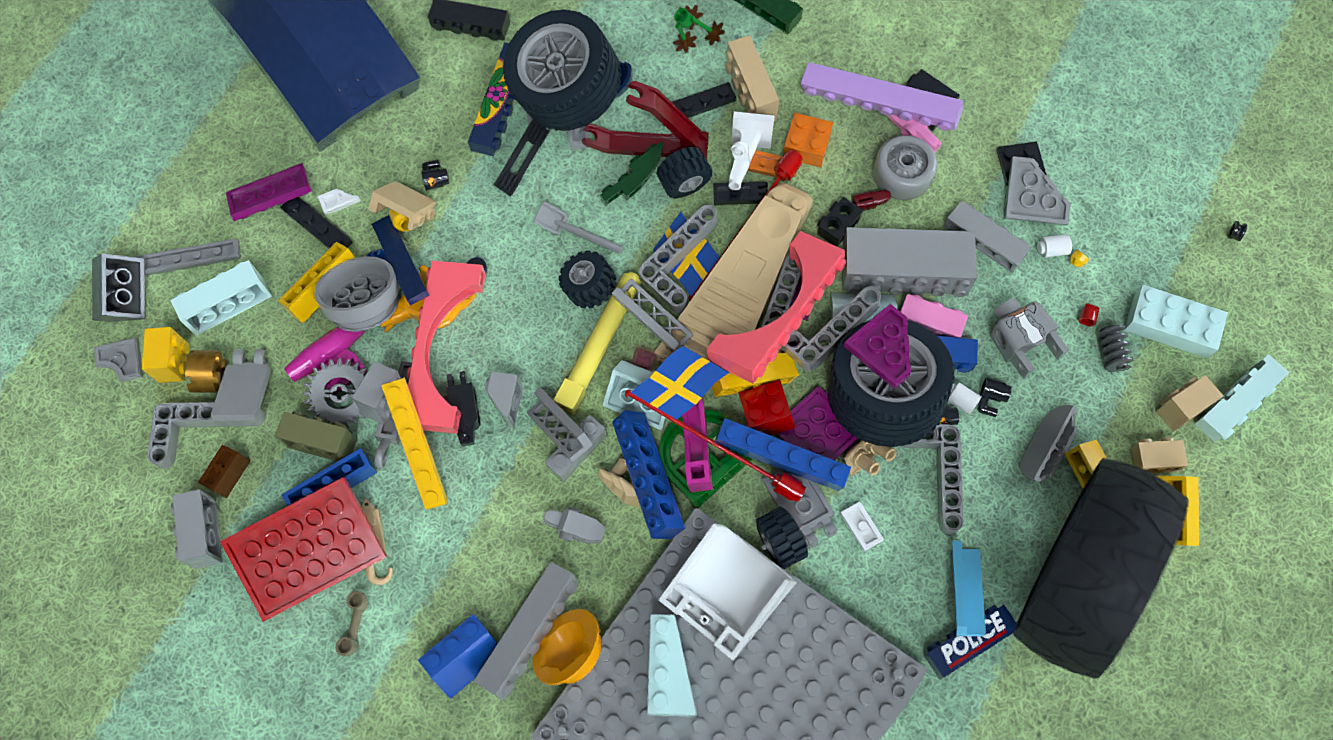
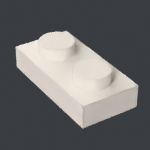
(861, 526)

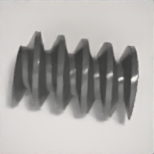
(1114, 348)

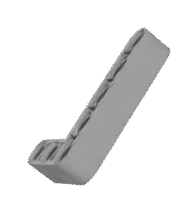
(675, 256)
(786, 293)
(829, 333)
(178, 419)
(944, 469)

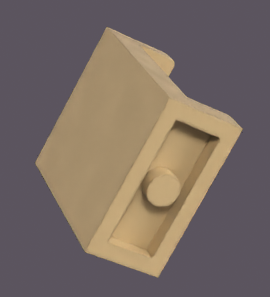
(404, 201)

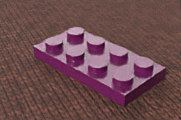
(268, 192)

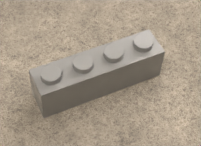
(989, 237)

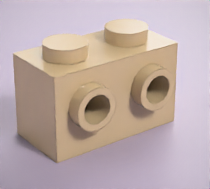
(1160, 456)

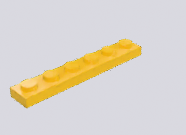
(414, 443)

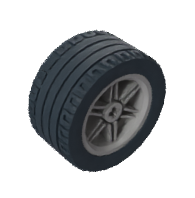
(548, 56)
(889, 414)

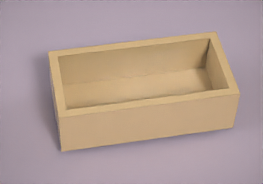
(751, 78)

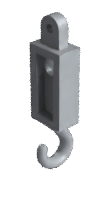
(385, 434)

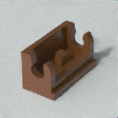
(224, 471)

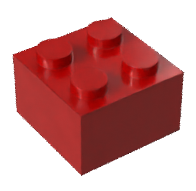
(767, 408)

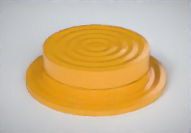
(568, 648)

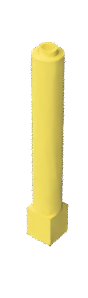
(573, 388)

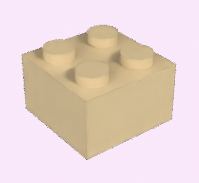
(1188, 402)

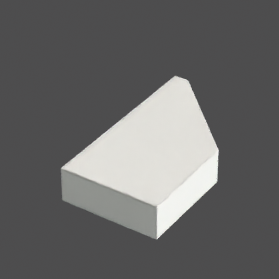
(336, 200)

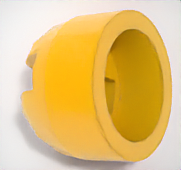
(1078, 259)

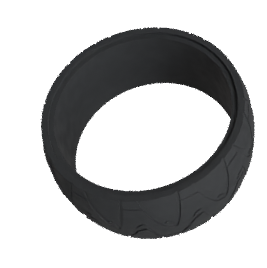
(1102, 568)

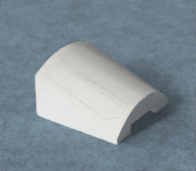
(727, 589)

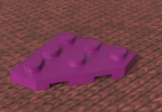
(884, 346)

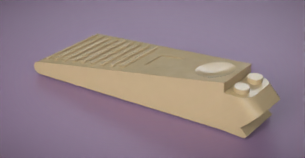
(746, 275)

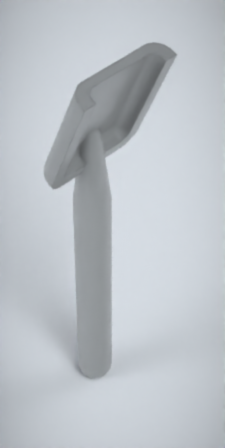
(554, 220)

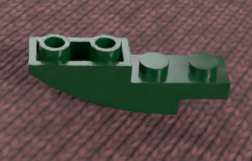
(640, 172)

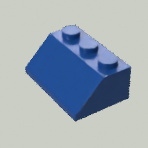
(459, 656)

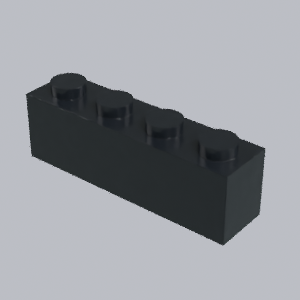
(469, 19)

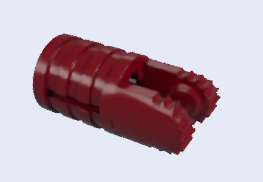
(870, 199)

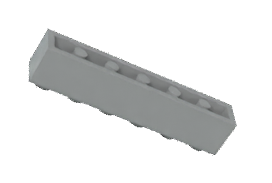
(527, 631)

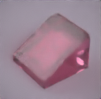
(644, 359)

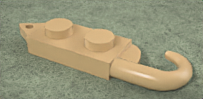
(374, 517)

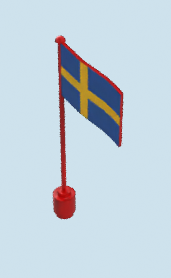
(702, 259)
(679, 386)

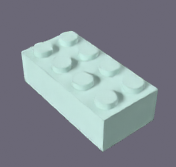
(221, 298)
(1176, 321)

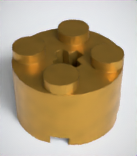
(205, 370)

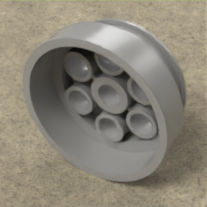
(358, 293)

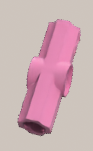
(916, 129)

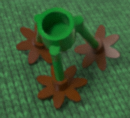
(686, 18)

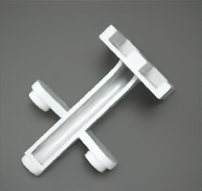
(748, 133)

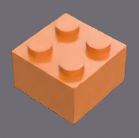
(809, 138)

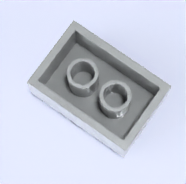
(196, 529)

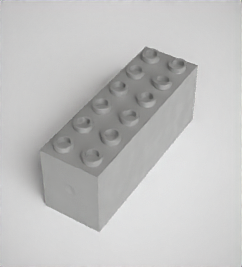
(909, 261)

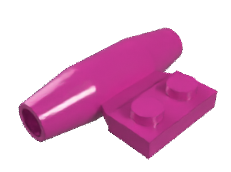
(329, 346)

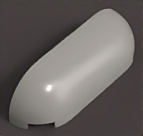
(1049, 444)

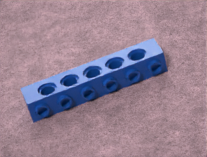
(648, 475)

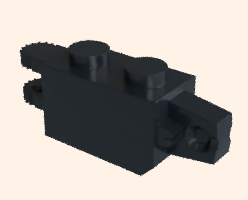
(465, 399)

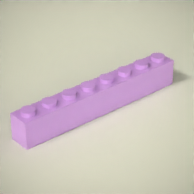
(882, 96)

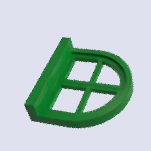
(721, 471)

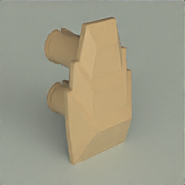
(862, 457)
(618, 486)

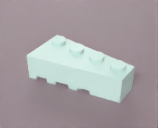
(1242, 398)
(668, 678)

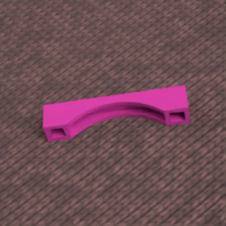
(697, 450)

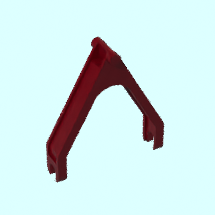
(683, 130)

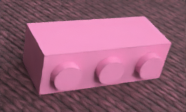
(934, 316)

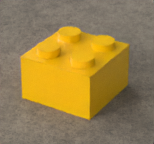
(164, 354)

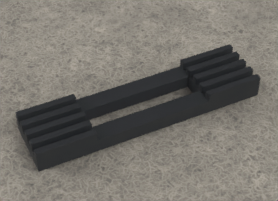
(535, 135)

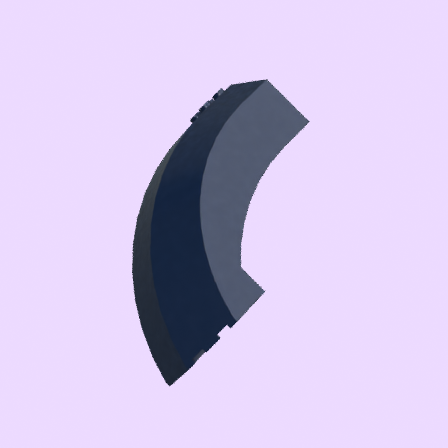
(321, 58)

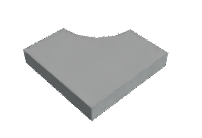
(121, 357)

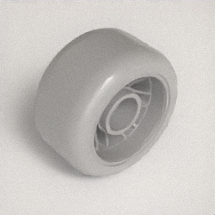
(905, 167)

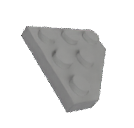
(1034, 195)

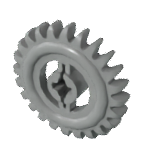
(317, 393)

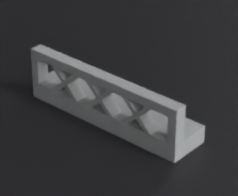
(645, 318)
(563, 420)

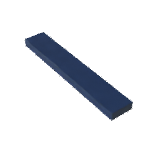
(400, 260)

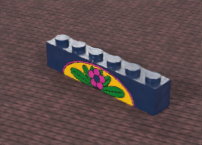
(492, 113)

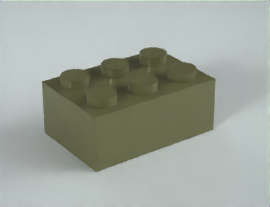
(315, 436)

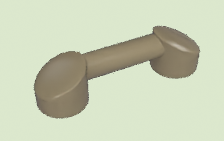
(348, 645)

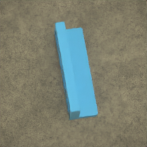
(968, 591)

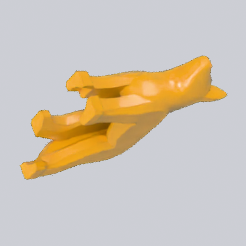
(406, 311)

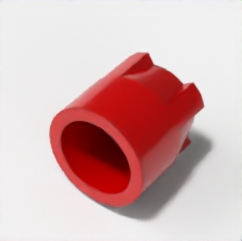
(1089, 315)

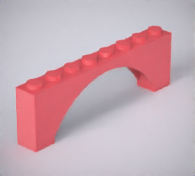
(447, 287)
(752, 351)

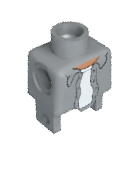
(1022, 330)

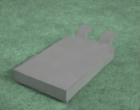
(242, 388)
(811, 510)

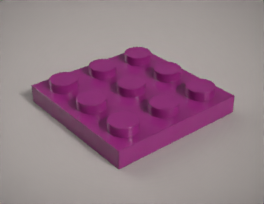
(817, 427)

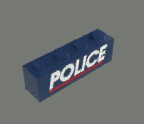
(960, 650)

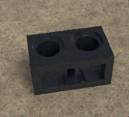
(838, 221)

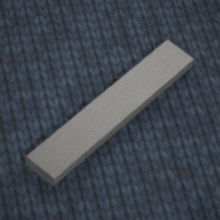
(191, 257)

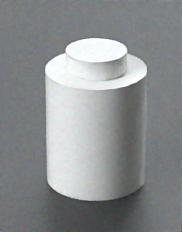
(1055, 245)
(964, 398)

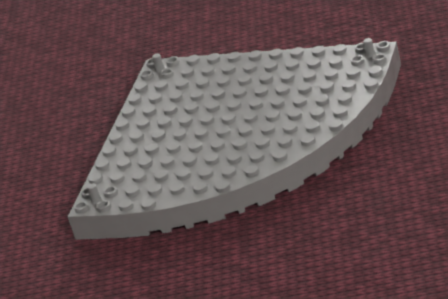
(798, 678)

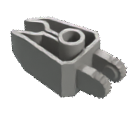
(575, 526)

